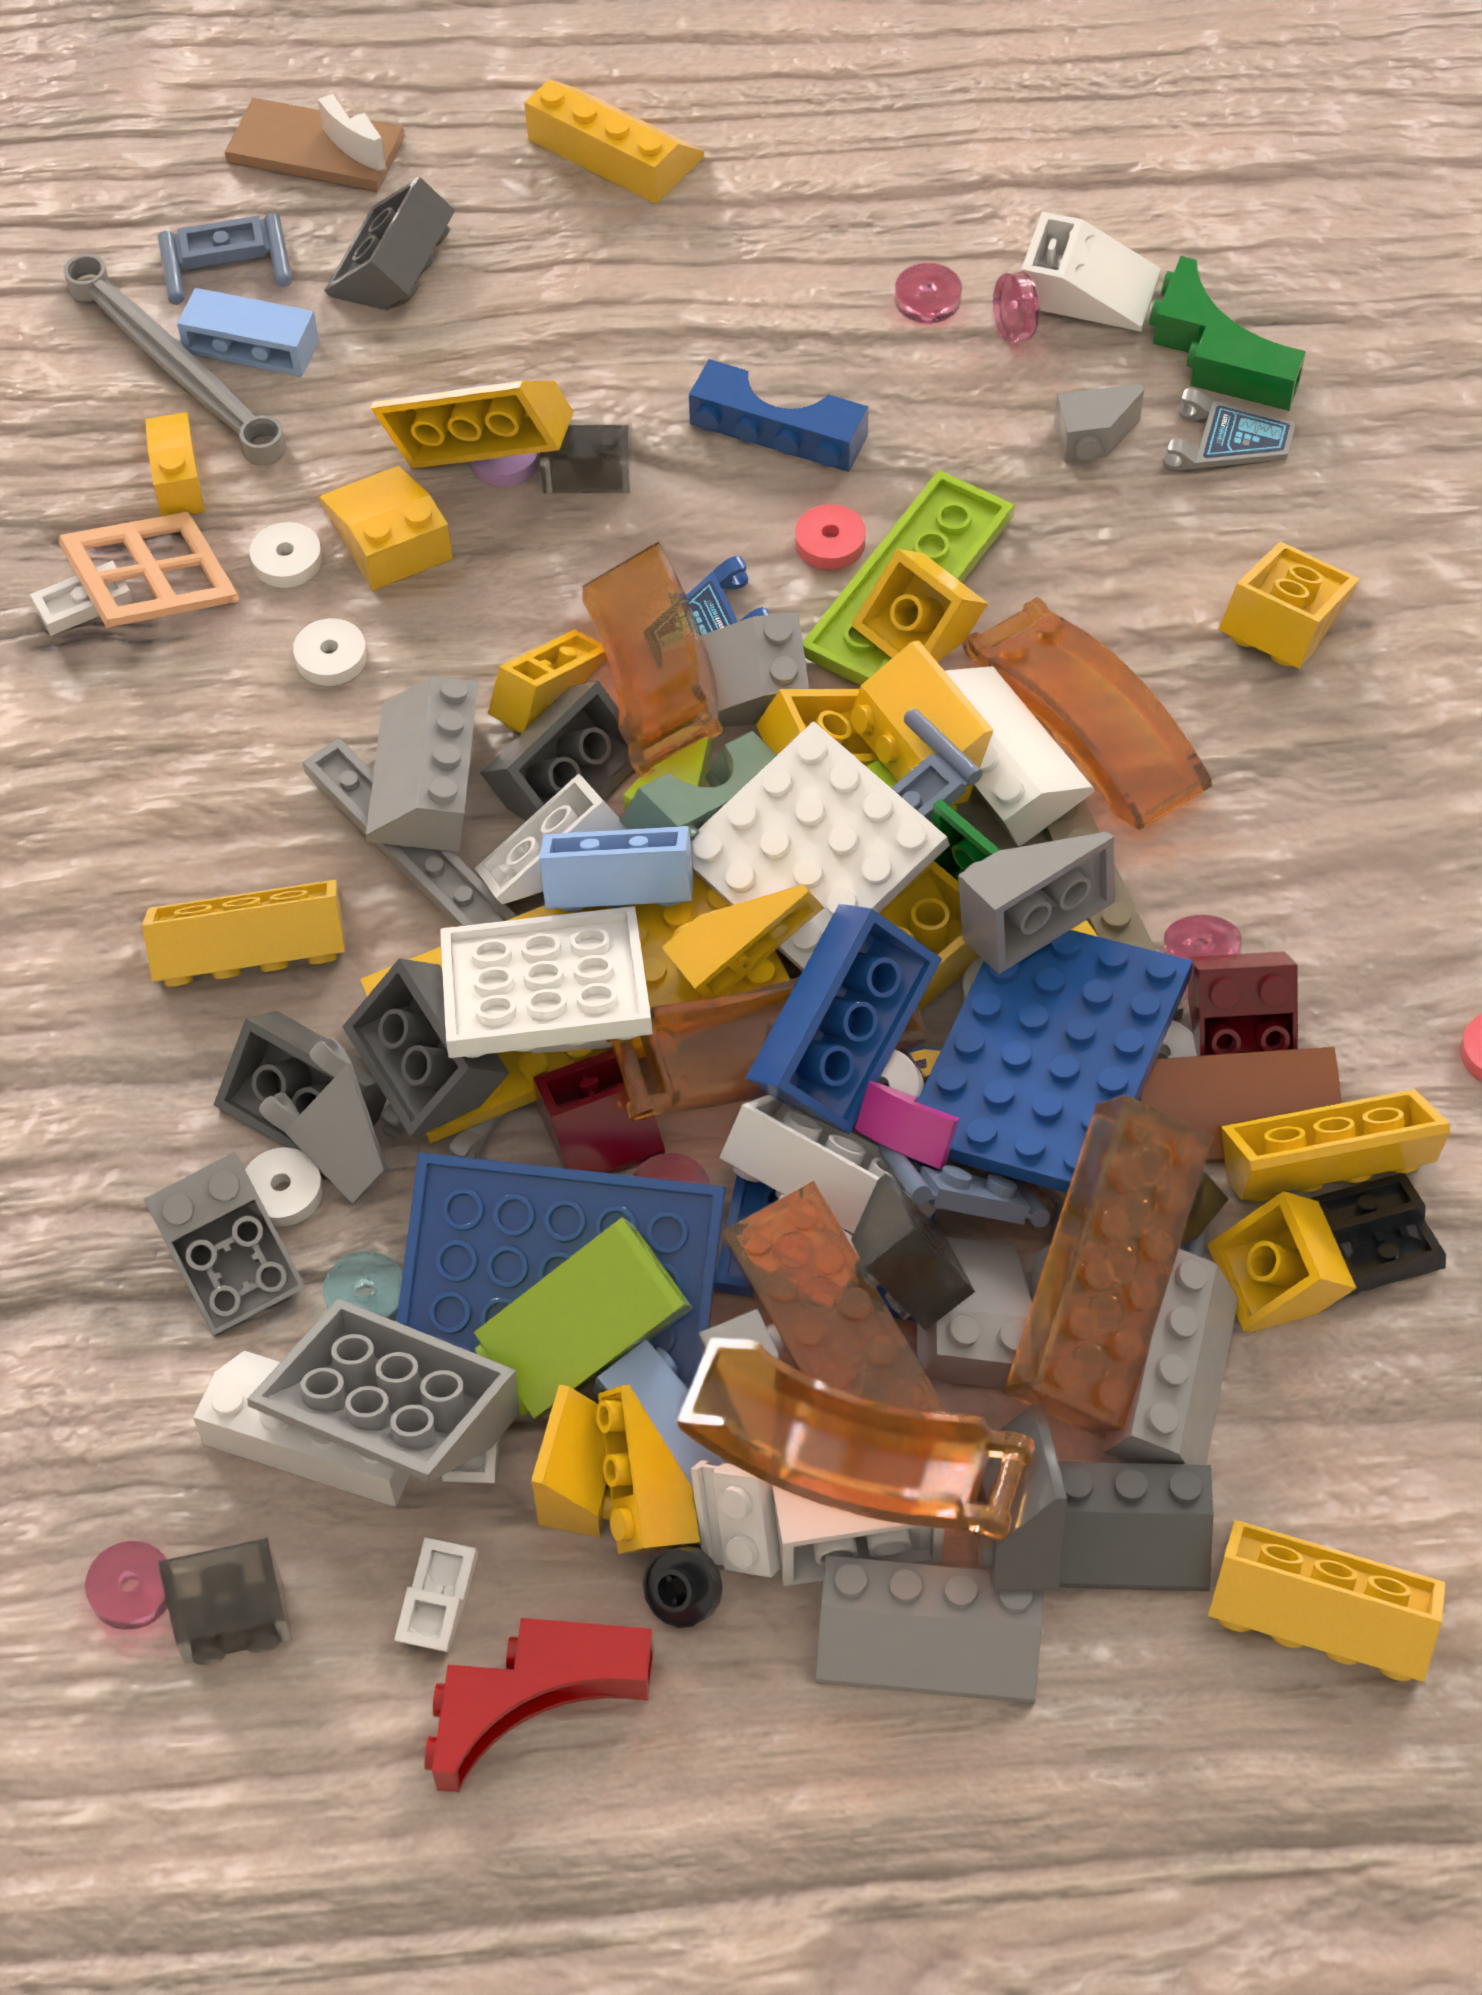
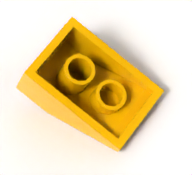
(389, 526)
(1287, 604)
(797, 708)

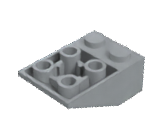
(222, 1246)

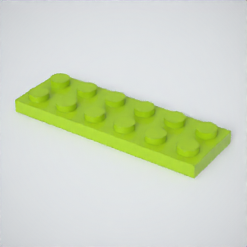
(945, 522)

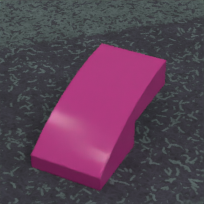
(906, 1125)

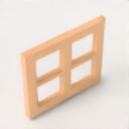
(166, 600)

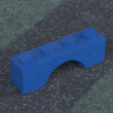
(823, 432)

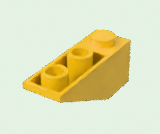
(647, 1487)

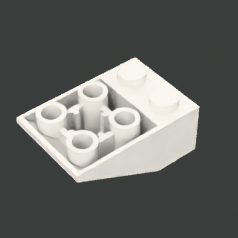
(1089, 273)

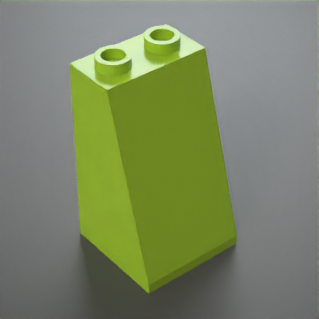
(583, 1317)

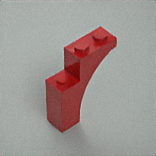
(544, 1669)

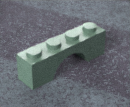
(678, 804)

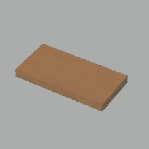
(294, 143)

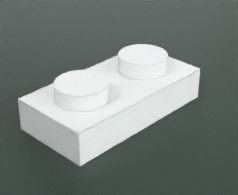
(69, 604)

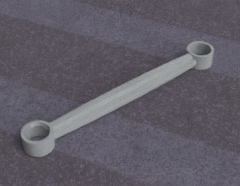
(175, 359)

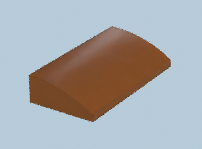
(1241, 1088)

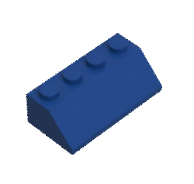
(844, 1016)

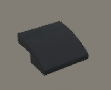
(1382, 1231)

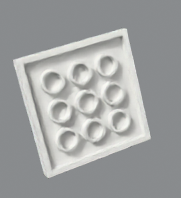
(820, 824)
(544, 982)

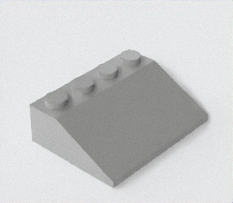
(390, 1393)

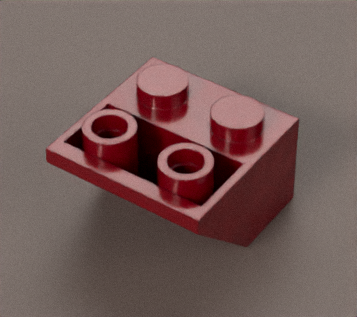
(1244, 1003)
(589, 1117)

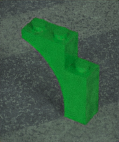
(1218, 349)

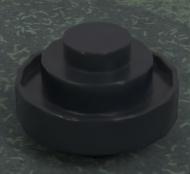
(682, 1586)

